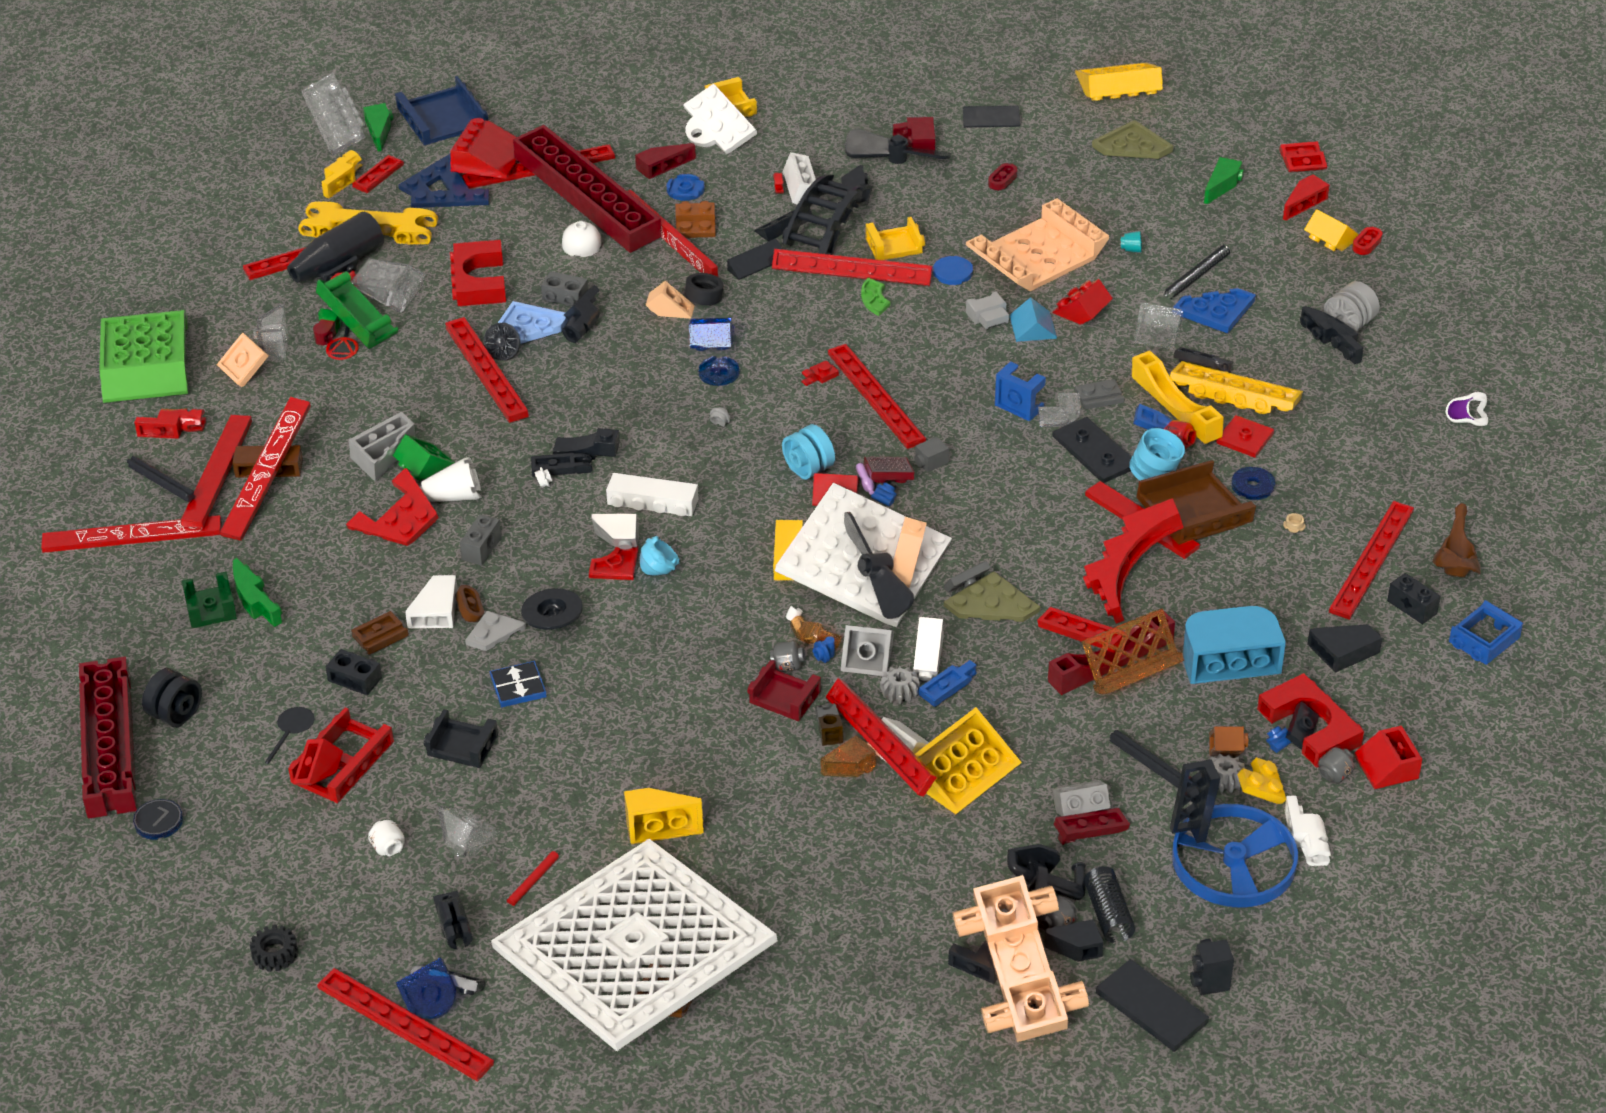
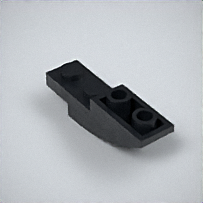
(1332, 330)

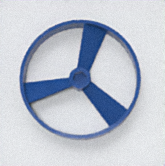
(1235, 853)

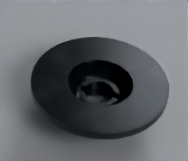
(551, 609)

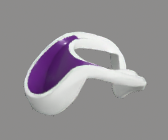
(1458, 409)

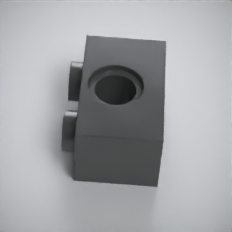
(480, 539)

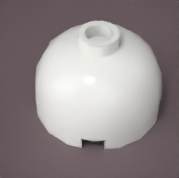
(581, 239)

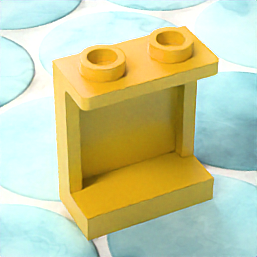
(733, 91)
(896, 241)

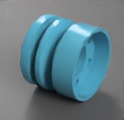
(1156, 454)

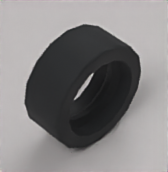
(704, 289)

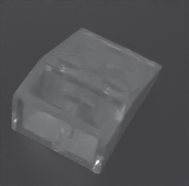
(389, 283)

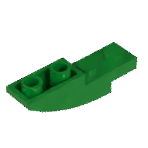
(251, 594)

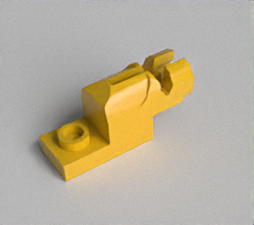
(340, 173)

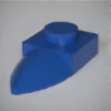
(1150, 418)

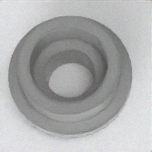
(719, 416)

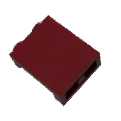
(783, 692)

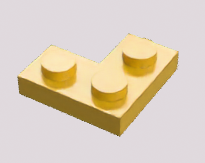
(1262, 781)

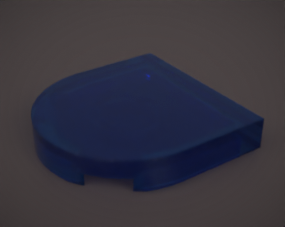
(429, 990)

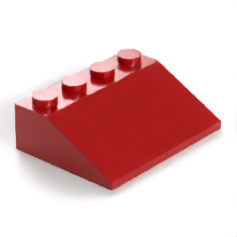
(484, 150)

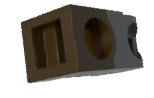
(829, 724)

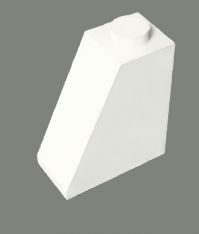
(434, 604)
(928, 648)

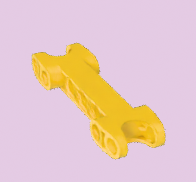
(402, 226)

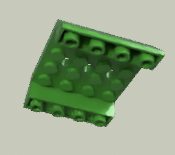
(144, 368)

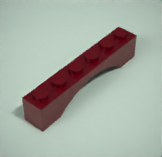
(1074, 669)

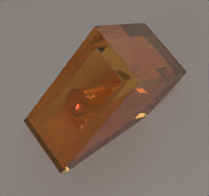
(849, 759)

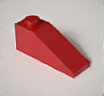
(1305, 195)

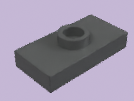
(967, 577)

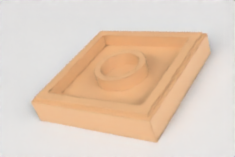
(242, 360)

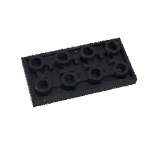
(1152, 1005)

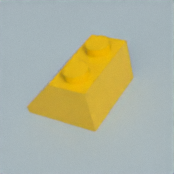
(1331, 231)

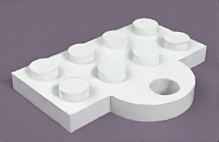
(717, 121)

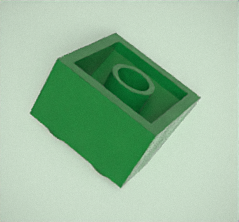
(421, 457)

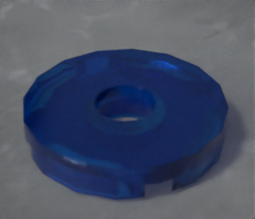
(1265, 482)

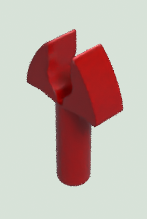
(778, 180)

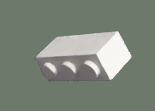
(798, 175)

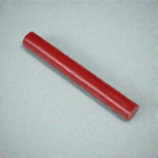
(532, 878)

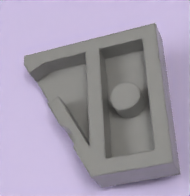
(492, 630)

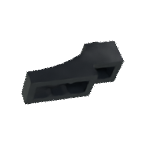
(602, 443)

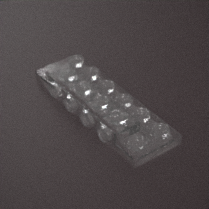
(334, 113)

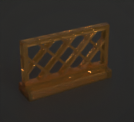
(1137, 671)

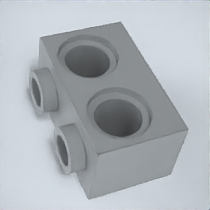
(1081, 798)

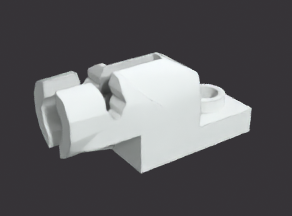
(1308, 833)

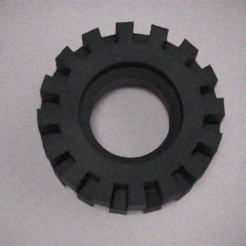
(278, 958)

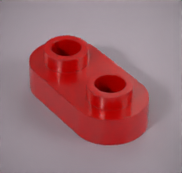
(1367, 240)

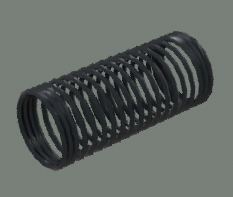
(1117, 918)

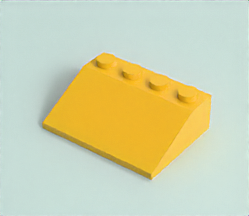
(1120, 80)
(966, 761)

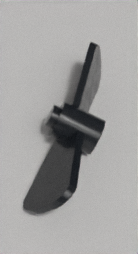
(866, 144)
(890, 591)

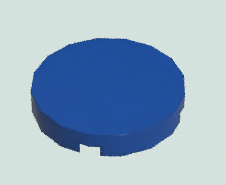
(691, 190)
(953, 270)

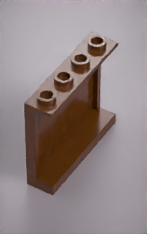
(1201, 500)

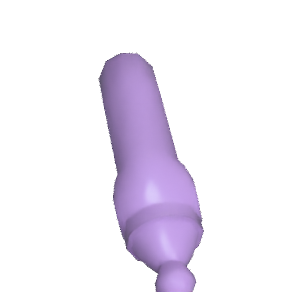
(866, 481)

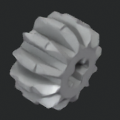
(899, 684)
(1228, 770)

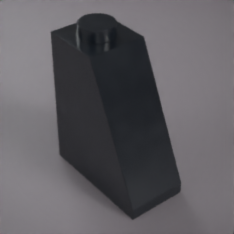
(1344, 645)

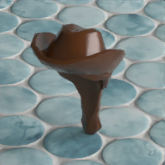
(1457, 552)

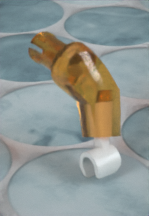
(809, 631)

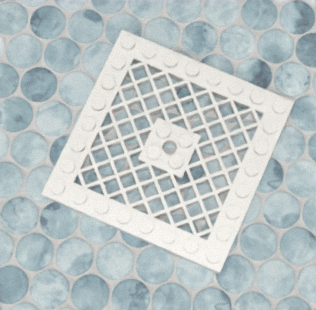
(622, 1025)

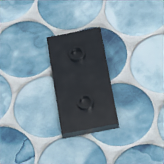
(1094, 449)

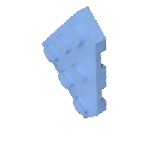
(533, 321)

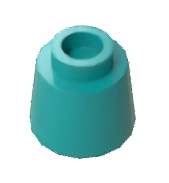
(1132, 242)

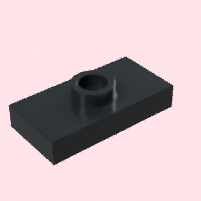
(1301, 724)

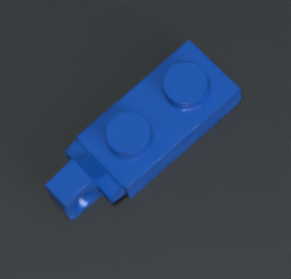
(947, 683)

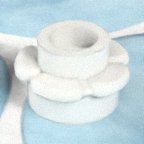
(543, 477)

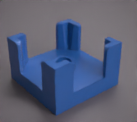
(1016, 394)

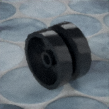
(171, 697)

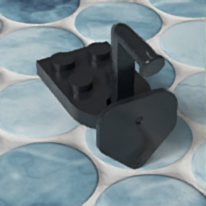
(1036, 864)

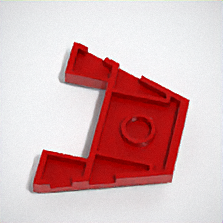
(405, 519)

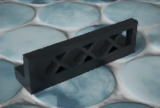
(1202, 796)

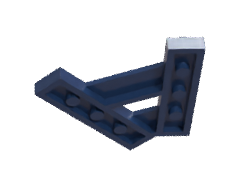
(457, 194)

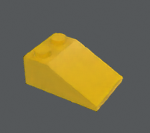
(661, 815)

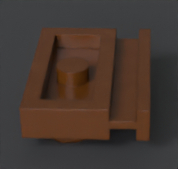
(379, 632)

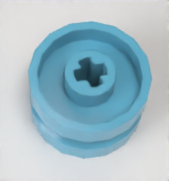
(808, 451)

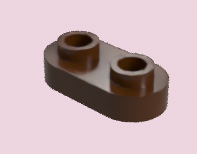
(469, 603)

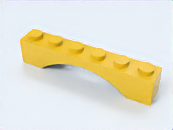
(1153, 377)

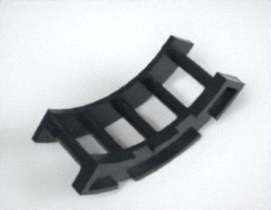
(852, 197)

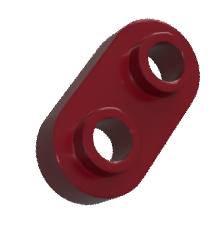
(1002, 176)

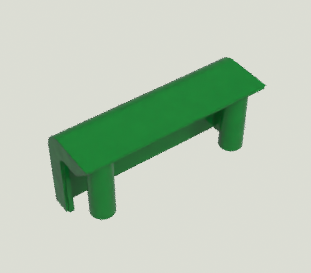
(355, 310)

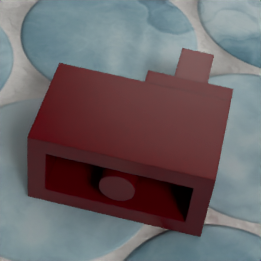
(918, 132)

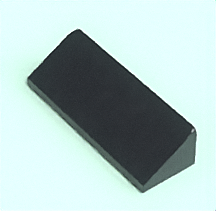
(991, 116)
(776, 227)
(753, 260)

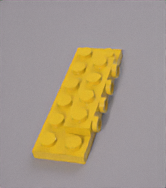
(1234, 389)

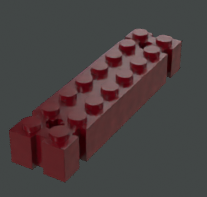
(107, 737)

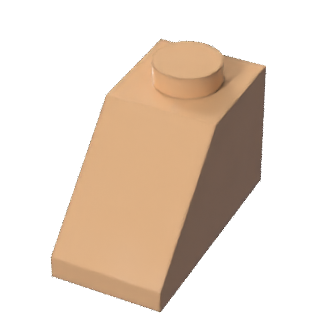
(669, 302)

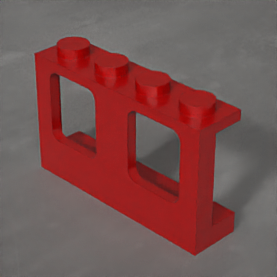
(351, 767)

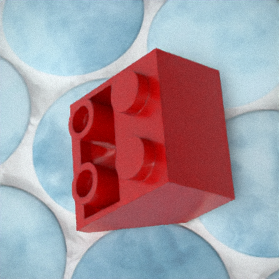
(1084, 302)
(1389, 758)

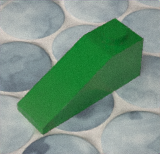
(378, 121)
(1224, 178)

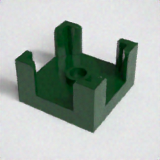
(210, 604)

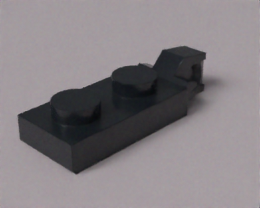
(1203, 359)

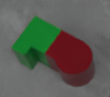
(327, 327)

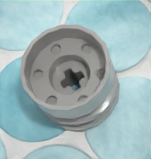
(1353, 305)

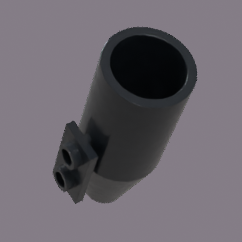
(337, 249)

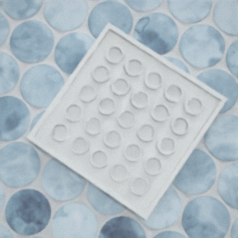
(828, 559)

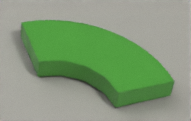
(872, 296)

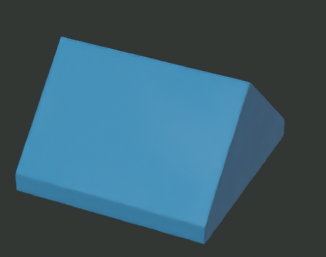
(1032, 322)

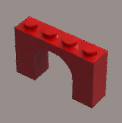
(475, 290)
(1341, 729)

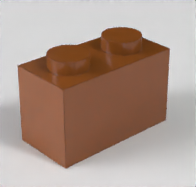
(1227, 740)

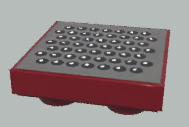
(889, 468)

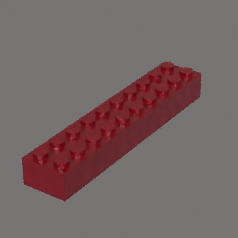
(587, 188)

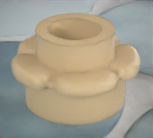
(1294, 523)

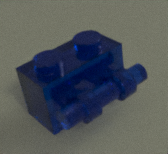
(711, 333)

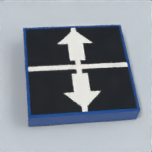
(517, 684)

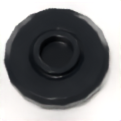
(502, 341)

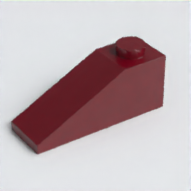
(663, 159)

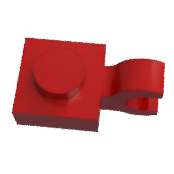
(821, 372)

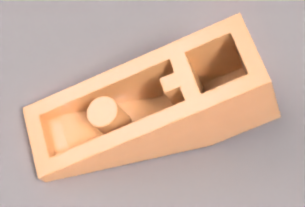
(908, 549)

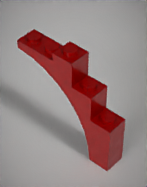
(1122, 552)

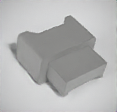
(987, 310)

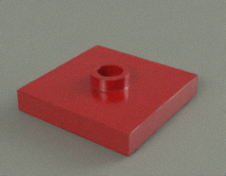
(1245, 436)

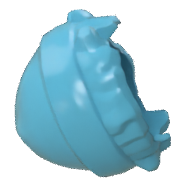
(657, 557)

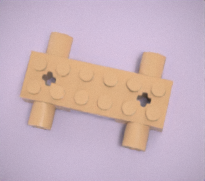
(1020, 959)

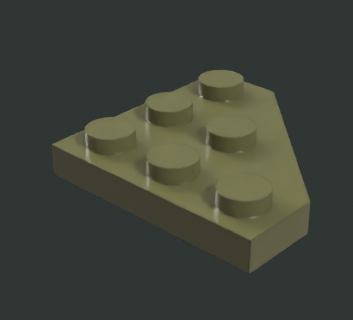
(1132, 141)
(992, 600)

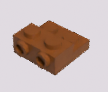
(695, 219)

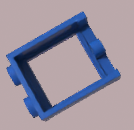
(1477, 647)

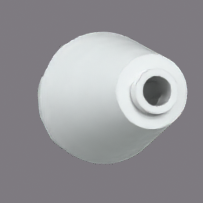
(453, 483)

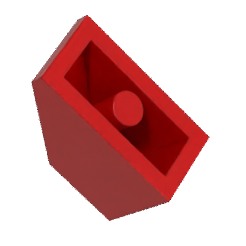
(317, 762)

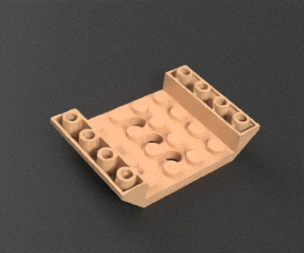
(1059, 237)

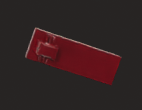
(1090, 825)

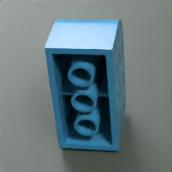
(1232, 644)

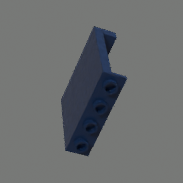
(440, 113)

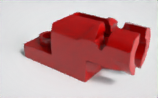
(170, 423)

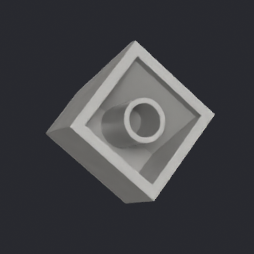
(866, 650)

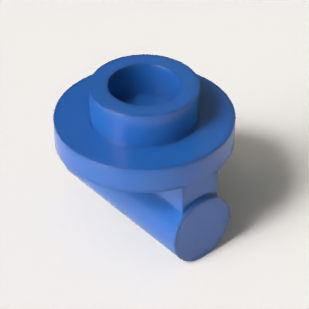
(884, 494)
(825, 649)
(1277, 739)

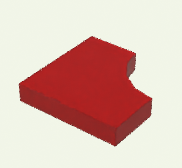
(617, 565)

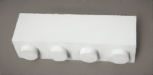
(652, 494)

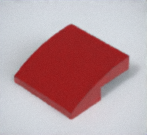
(1303, 156)

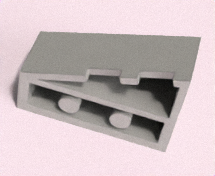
(375, 447)

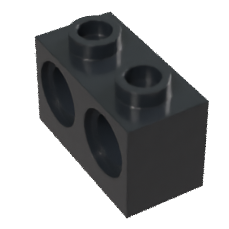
(353, 672)

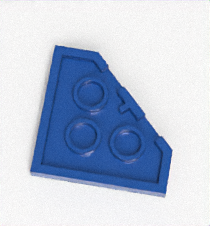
(1217, 309)

